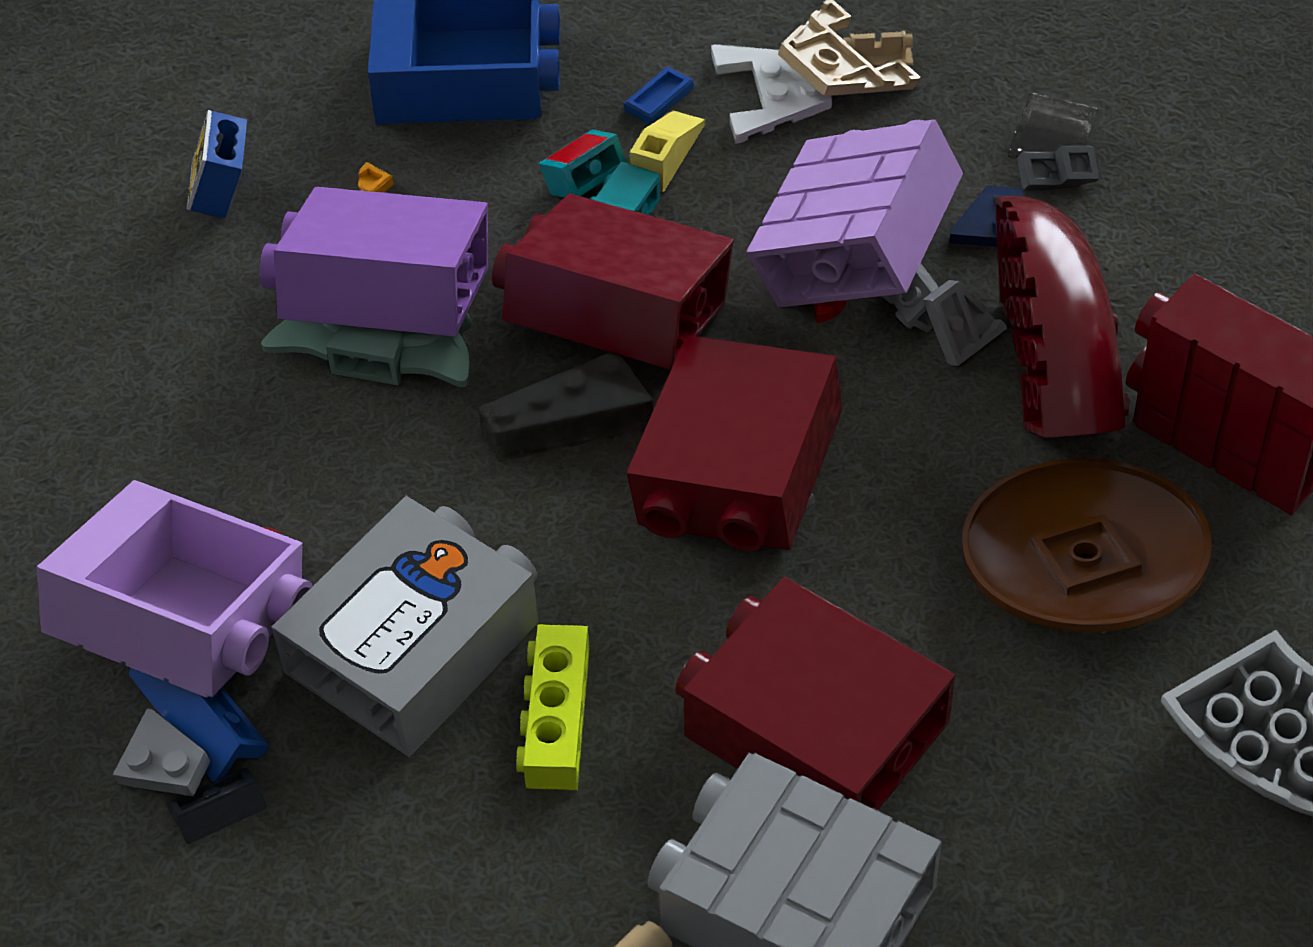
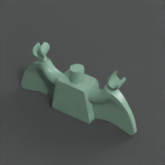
(375, 352)

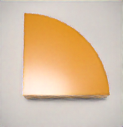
(374, 179)

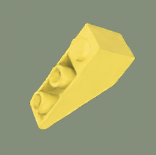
(666, 144)

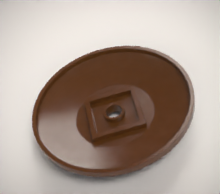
(1136, 527)

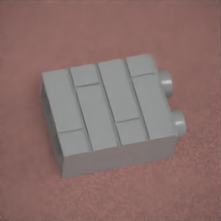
(791, 867)

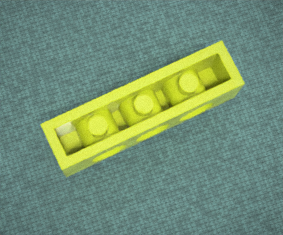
(556, 763)

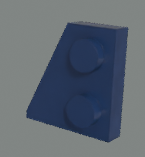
(978, 222)

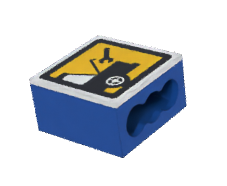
(217, 164)

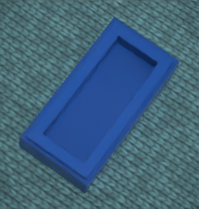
(658, 95)

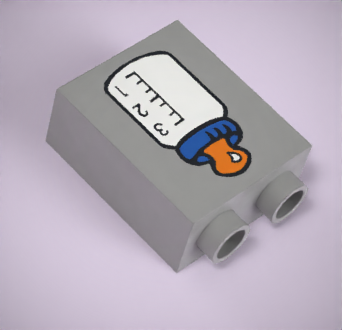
(409, 623)

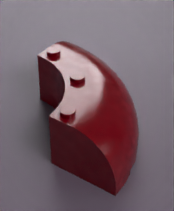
(1062, 319)

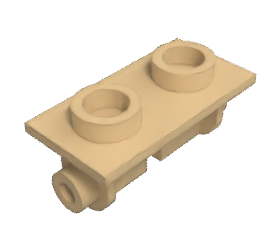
(891, 48)

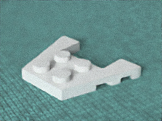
(780, 88)

